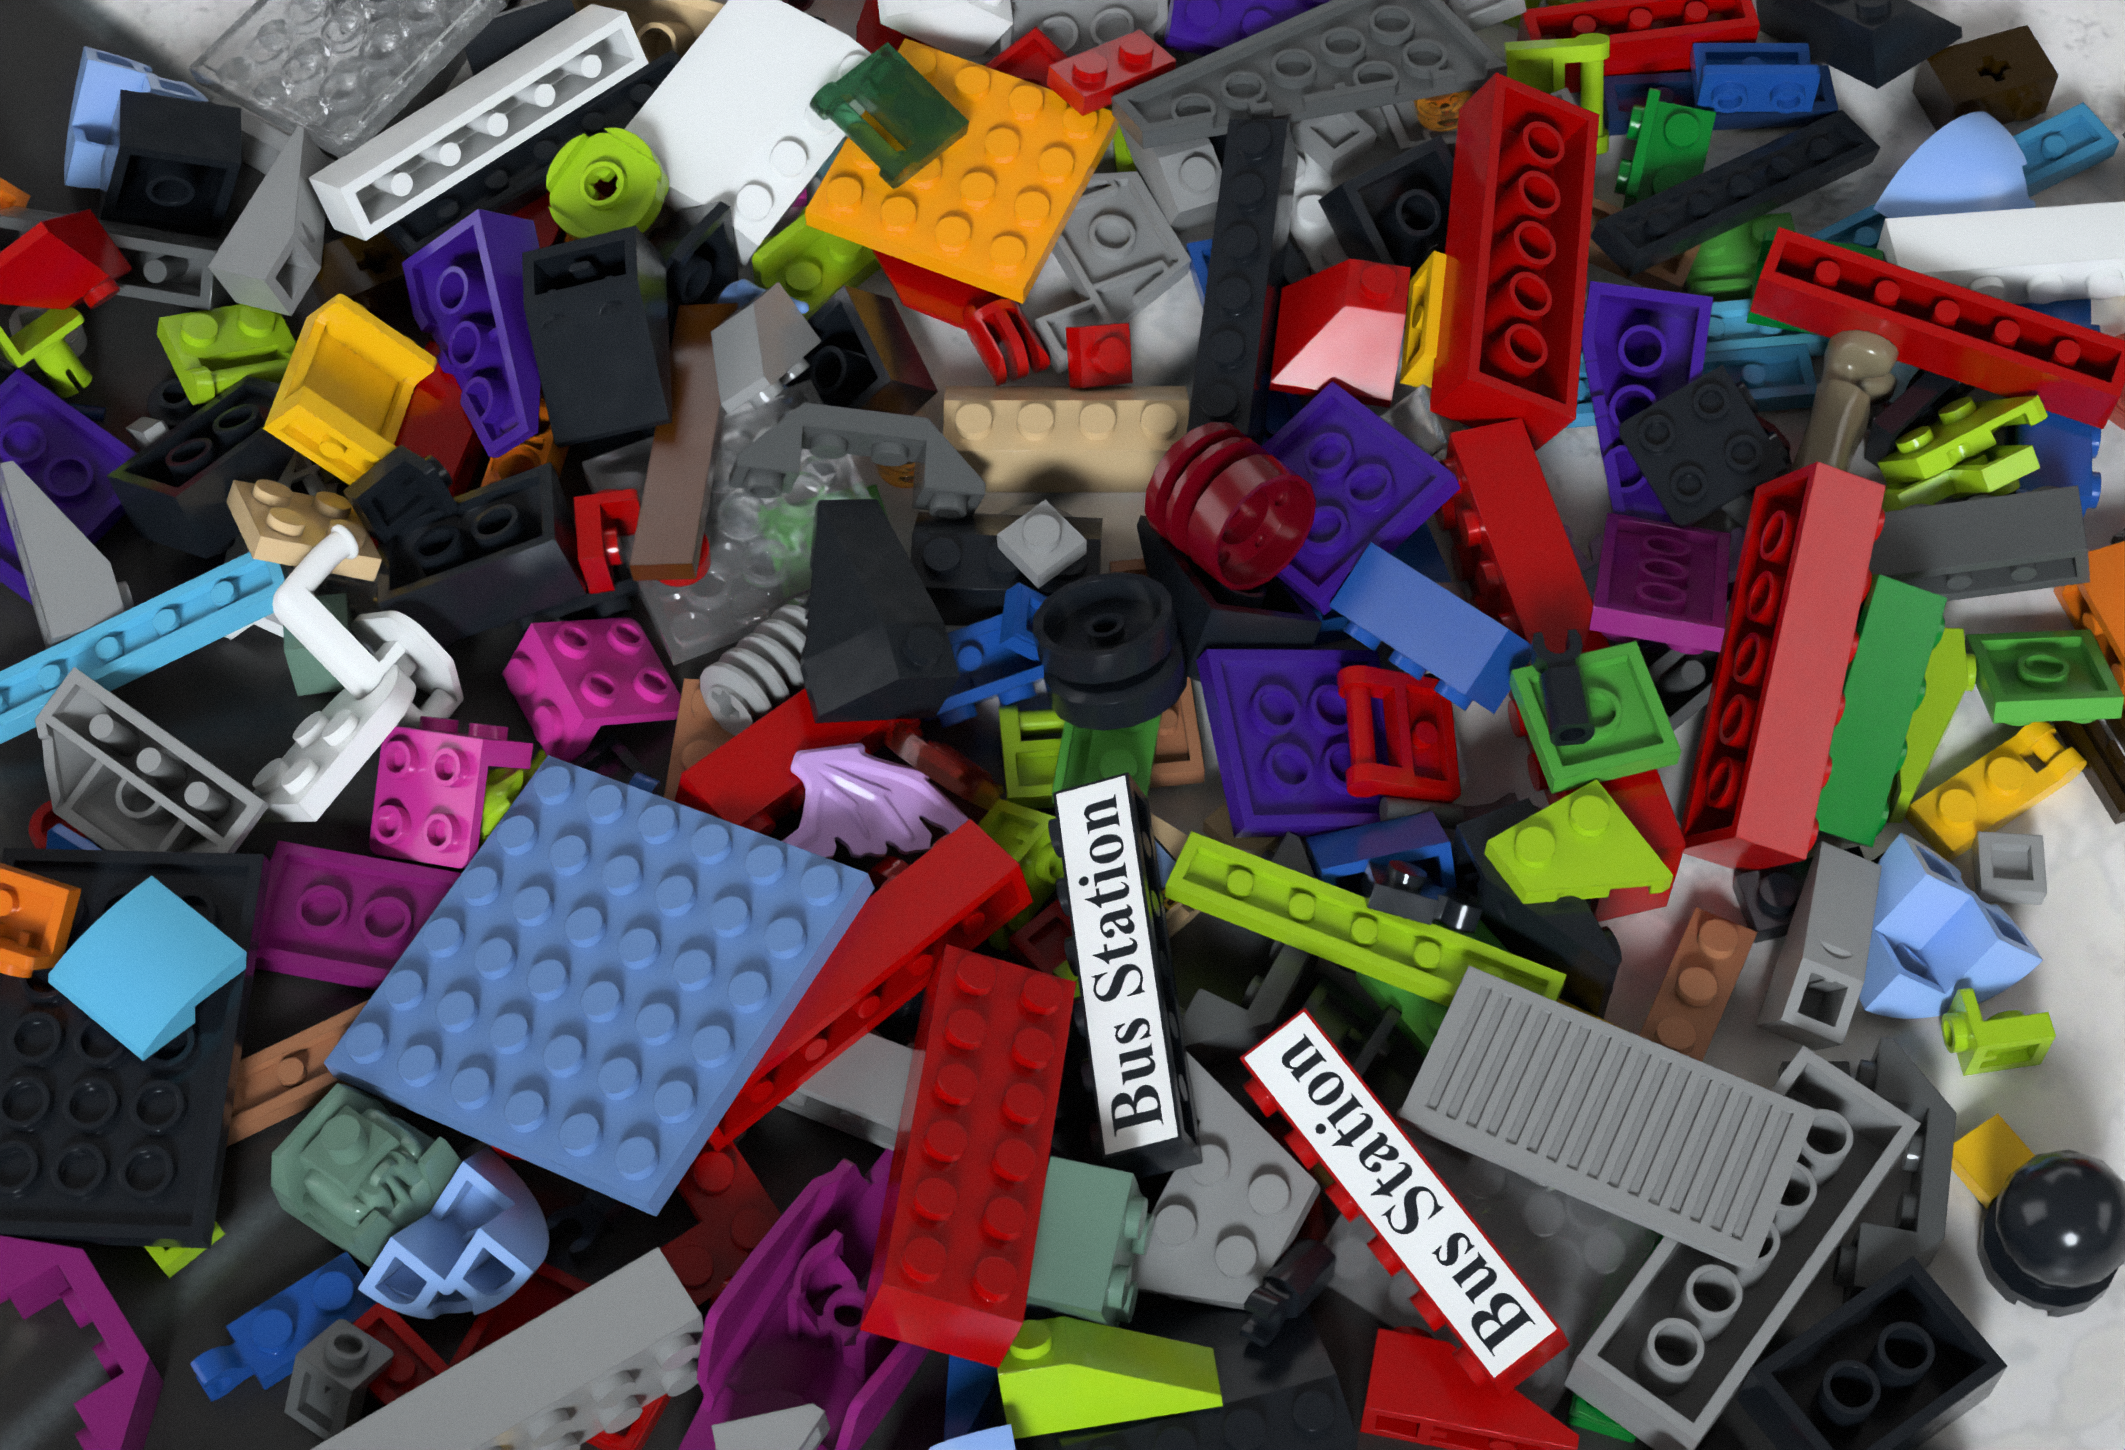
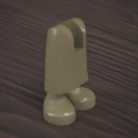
(1852, 380)

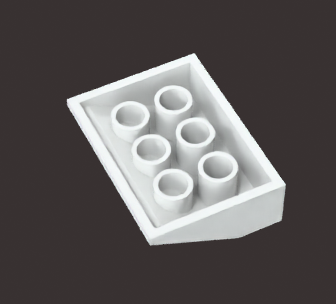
(739, 116)

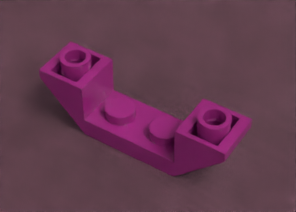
(122, 1409)

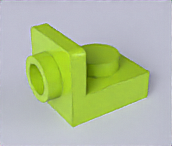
(1998, 1043)

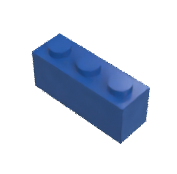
(1430, 630)

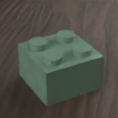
(1087, 1244)

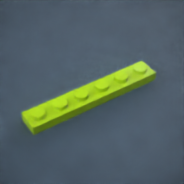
(1340, 925)

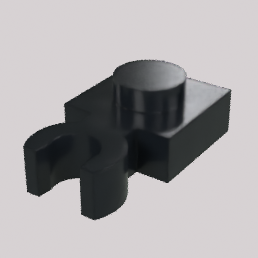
(1410, 894)

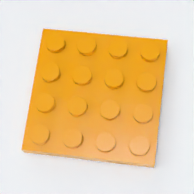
(989, 200)

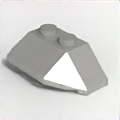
(134, 781)

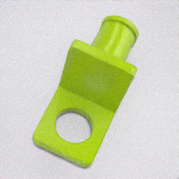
(46, 344)

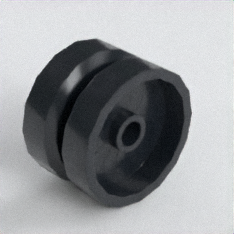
(1110, 651)

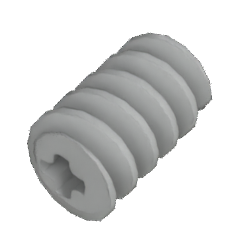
(757, 671)

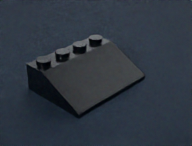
(1270, 1394)

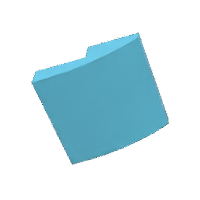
(147, 967)

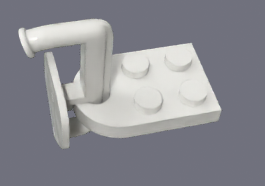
(376, 693)

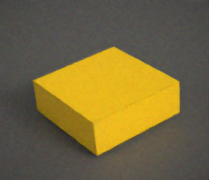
(1988, 1157)

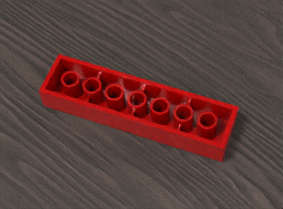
(1529, 581)

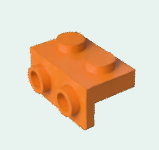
(33, 920)

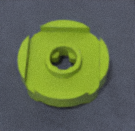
(602, 156)

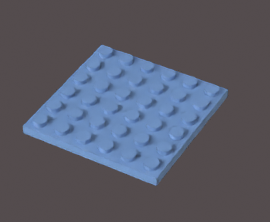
(601, 982)

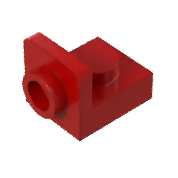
(599, 525)

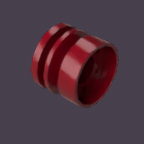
(1230, 505)

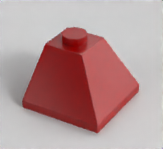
(62, 264)
(1342, 330)

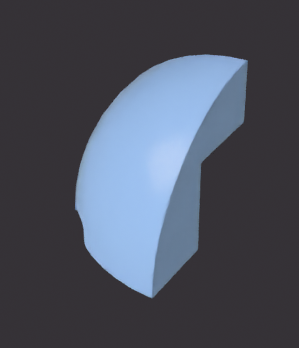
(94, 104)
(1960, 169)
(1936, 938)
(469, 1249)

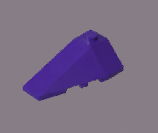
(472, 303)
(1636, 353)

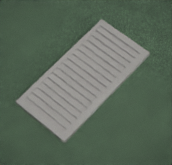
(1609, 1118)

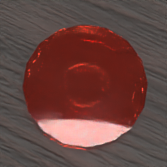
(944, 765)

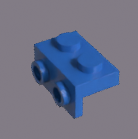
(1753, 77)
(986, 672)

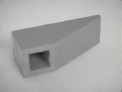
(279, 235)
(1824, 951)

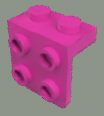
(587, 677)
(435, 789)

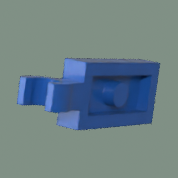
(281, 1327)

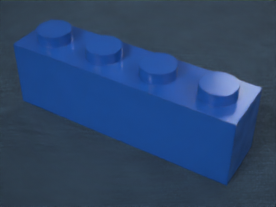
(2060, 443)

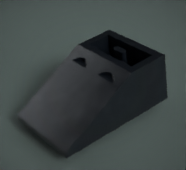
(600, 334)
(1548, 933)

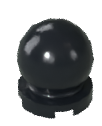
(2055, 1233)

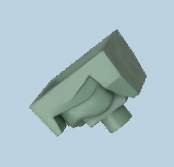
(359, 1172)

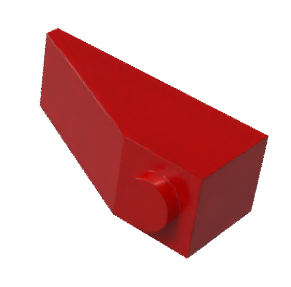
(1428, 1399)

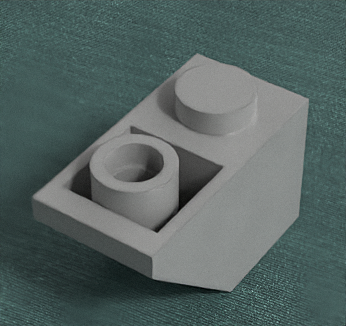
(761, 349)

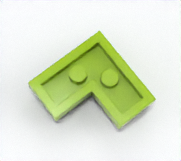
(1989, 472)

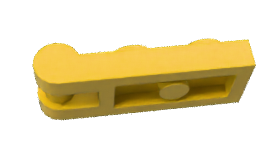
(1994, 790)

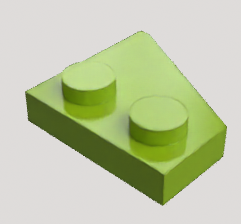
(1960, 433)
(1576, 850)

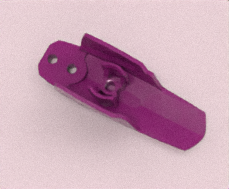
(794, 1317)

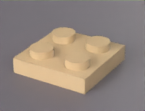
(288, 524)

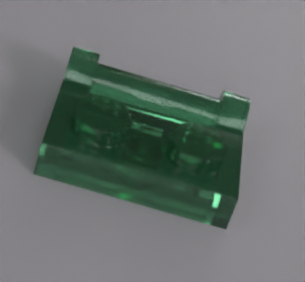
(902, 104)

